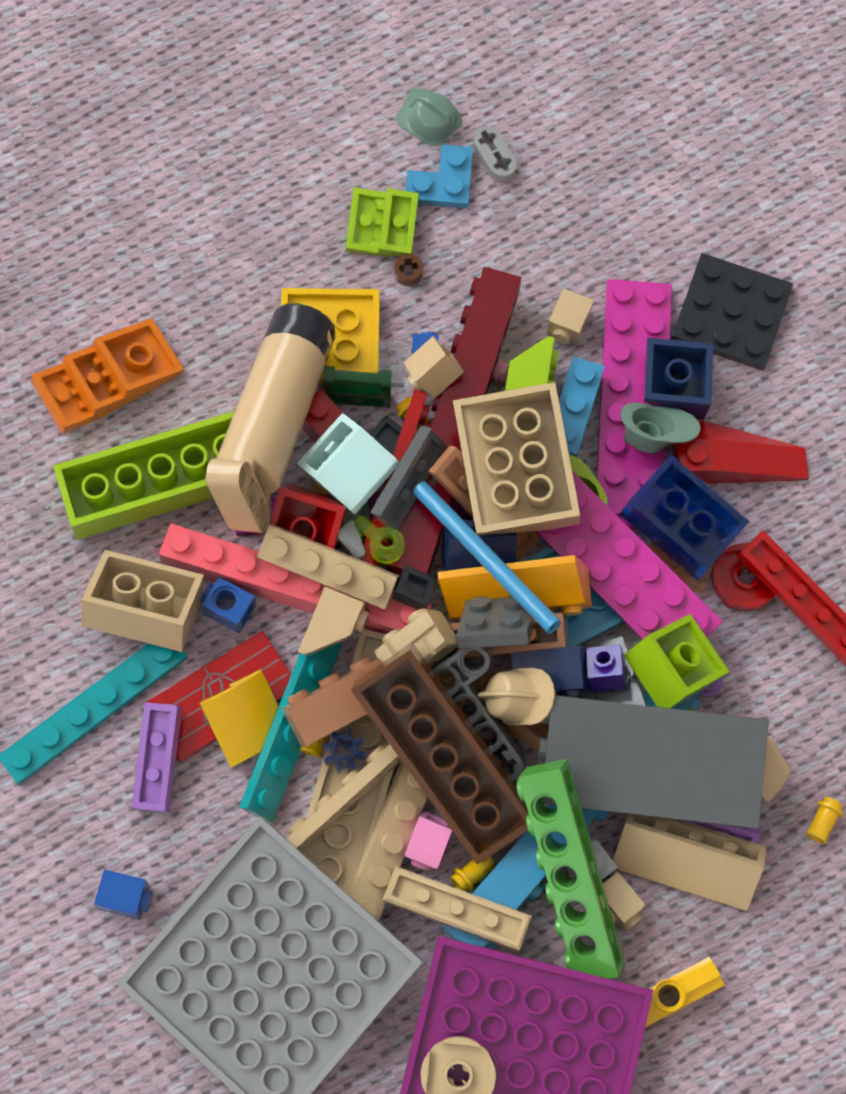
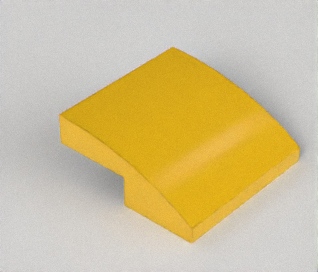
(241, 717)

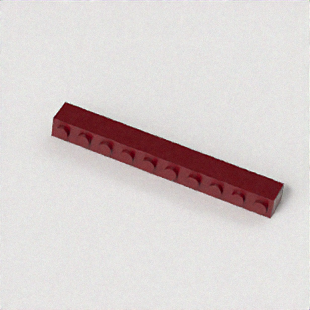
(477, 354)

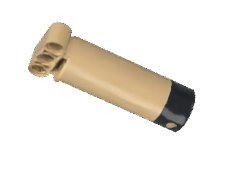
(270, 416)

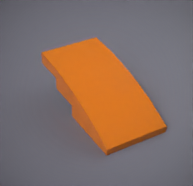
(106, 375)

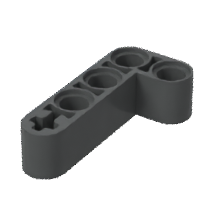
(466, 688)

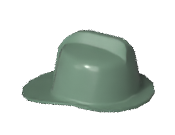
(428, 116)
(655, 427)

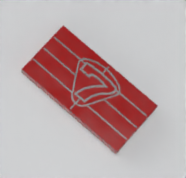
(215, 678)

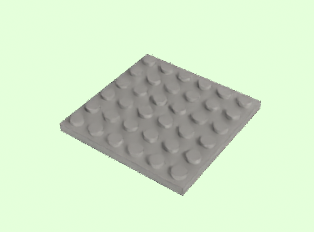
(269, 969)

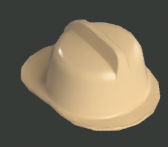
(519, 696)

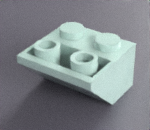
(348, 463)

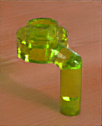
(379, 552)

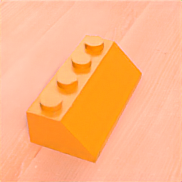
(556, 581)

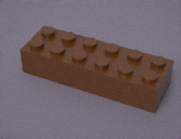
(443, 752)

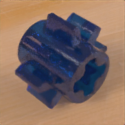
(339, 759)

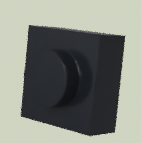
(414, 588)

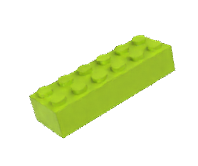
(140, 477)

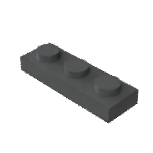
(413, 468)

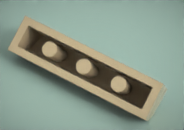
(690, 858)

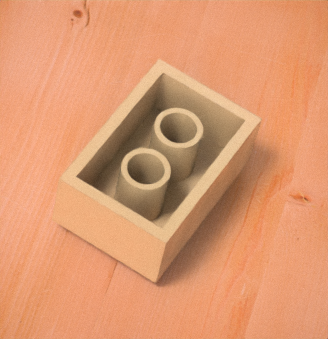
(142, 600)

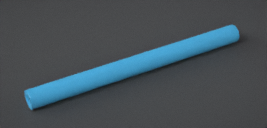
(487, 557)

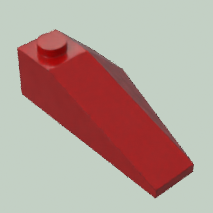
(738, 456)

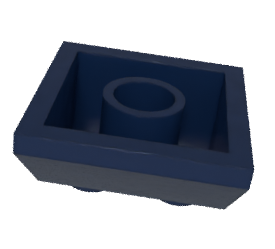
(679, 375)

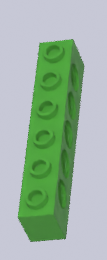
(556, 782)

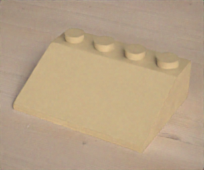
(517, 461)

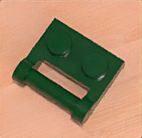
(358, 387)

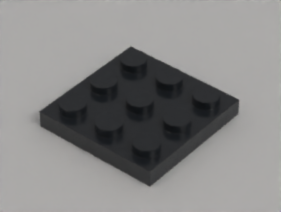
(733, 310)

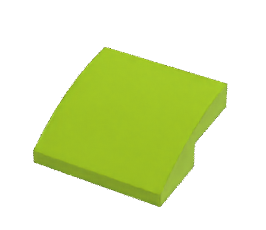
(381, 222)

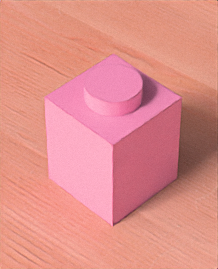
(428, 841)

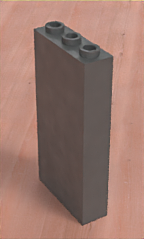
(660, 760)

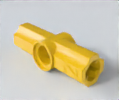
(689, 984)

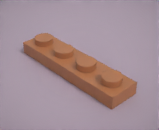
(451, 474)

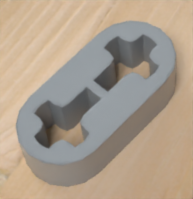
(500, 151)

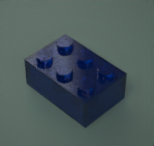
(684, 517)

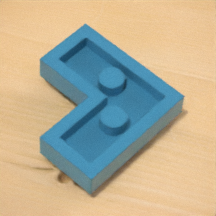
(450, 185)

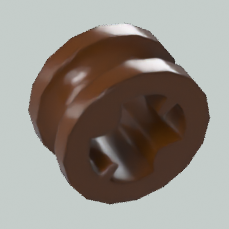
(400, 263)

